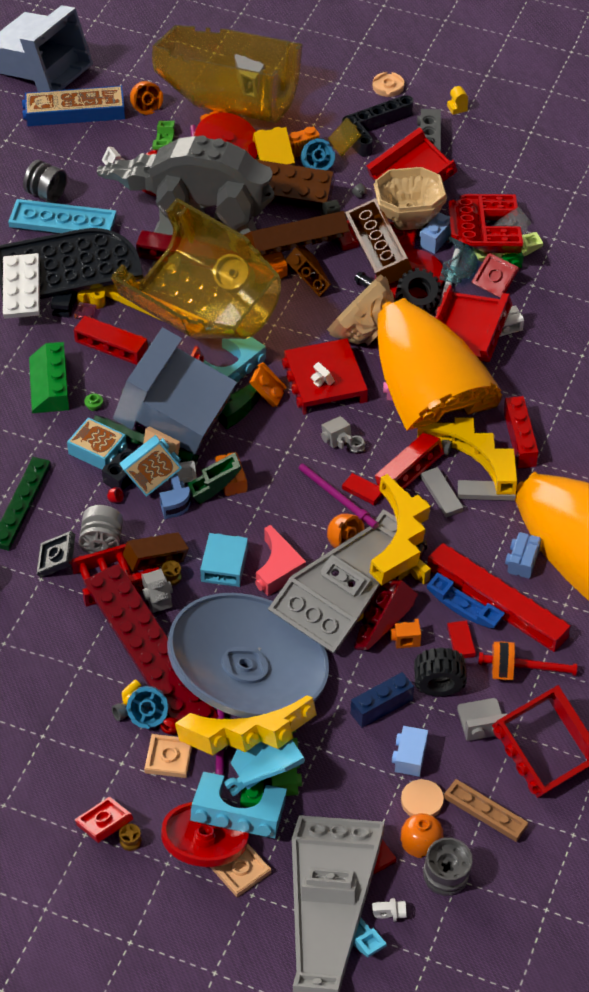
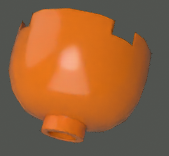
(146, 97)
(343, 528)
(420, 833)

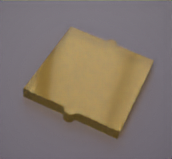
(344, 136)

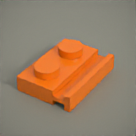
(267, 384)

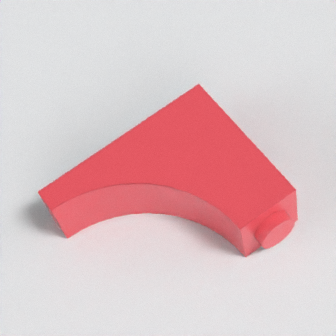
(281, 564)

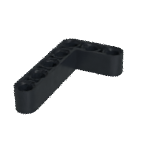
(377, 117)

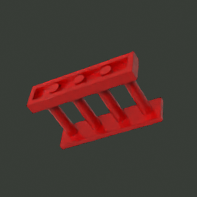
(102, 559)

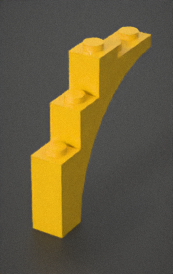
(481, 447)
(402, 551)
(244, 733)

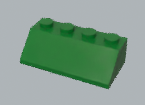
(49, 379)

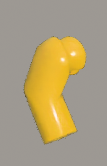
(126, 693)

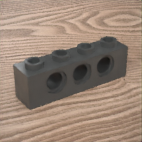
(431, 125)

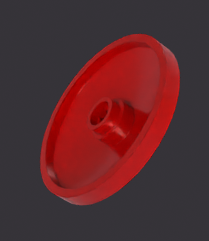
(230, 129)
(421, 260)
(199, 842)

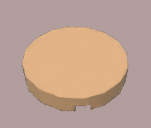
(388, 84)
(422, 797)

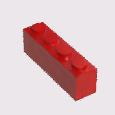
(110, 340)
(520, 432)
(413, 460)

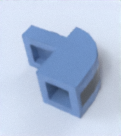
(176, 500)

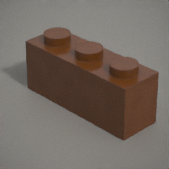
(155, 551)

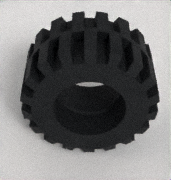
(422, 280)
(440, 672)

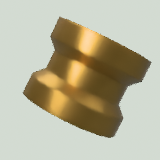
(174, 569)
(133, 833)

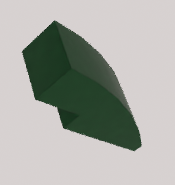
(239, 406)
(215, 478)

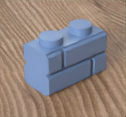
(524, 555)

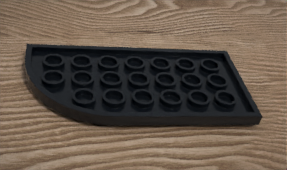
(76, 259)

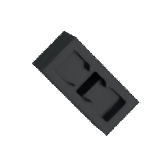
(113, 473)

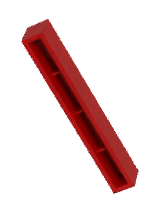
(486, 588)

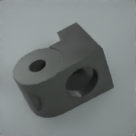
(330, 207)

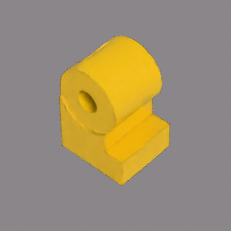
(459, 101)
(92, 296)

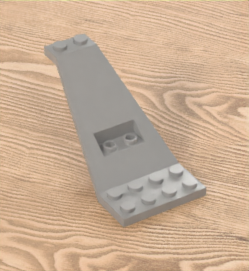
(324, 603)
(330, 885)

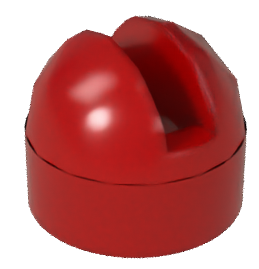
(115, 495)
(168, 725)

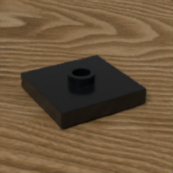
(56, 554)

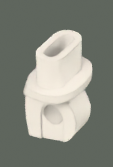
(393, 909)

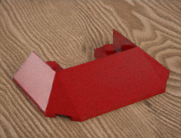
(469, 226)

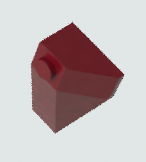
(386, 609)

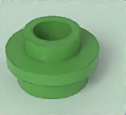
(93, 402)

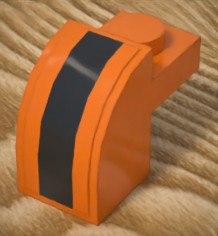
(503, 660)

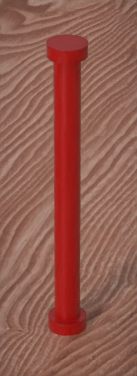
(534, 664)

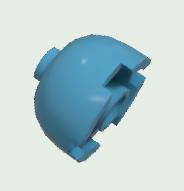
(318, 154)
(147, 707)

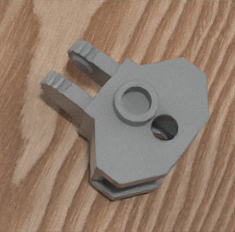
(157, 590)

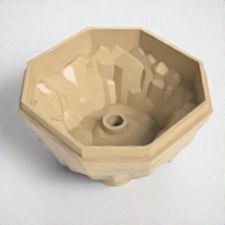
(410, 196)
(360, 318)

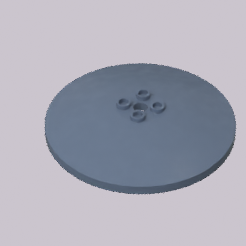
(225, 631)

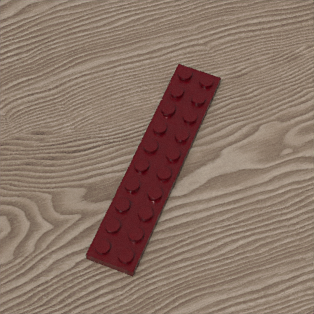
(143, 639)

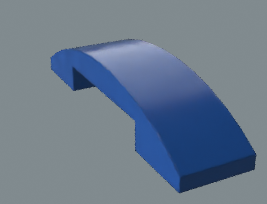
(462, 604)

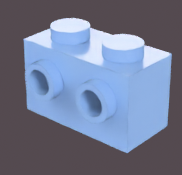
(435, 233)
(411, 750)

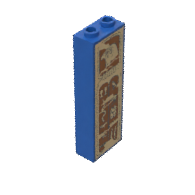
(73, 106)

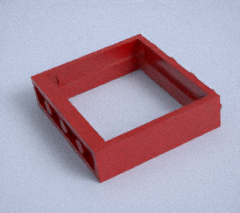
(570, 720)

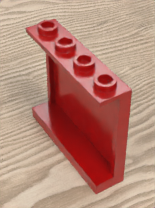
(413, 152)
(475, 319)
(338, 360)

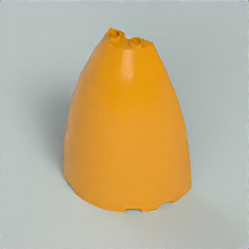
(430, 367)
(559, 515)

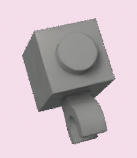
(336, 432)

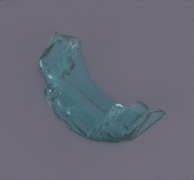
(460, 266)

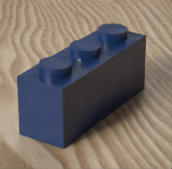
(382, 699)

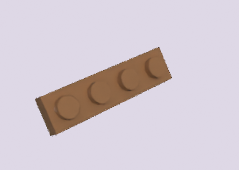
(486, 810)

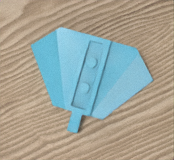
(261, 763)

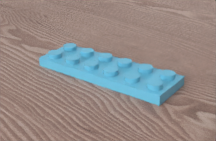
(59, 217)

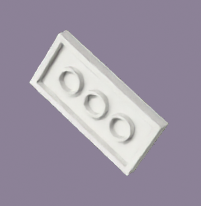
(21, 285)

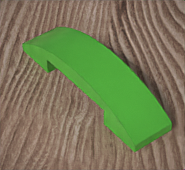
(165, 134)

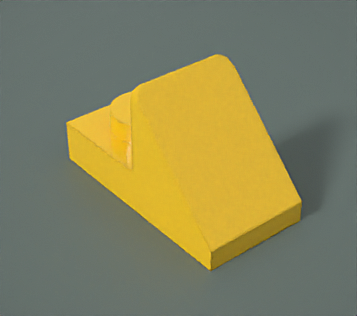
(419, 572)

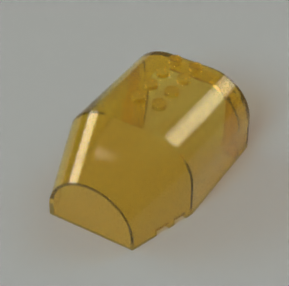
(206, 74)
(206, 281)

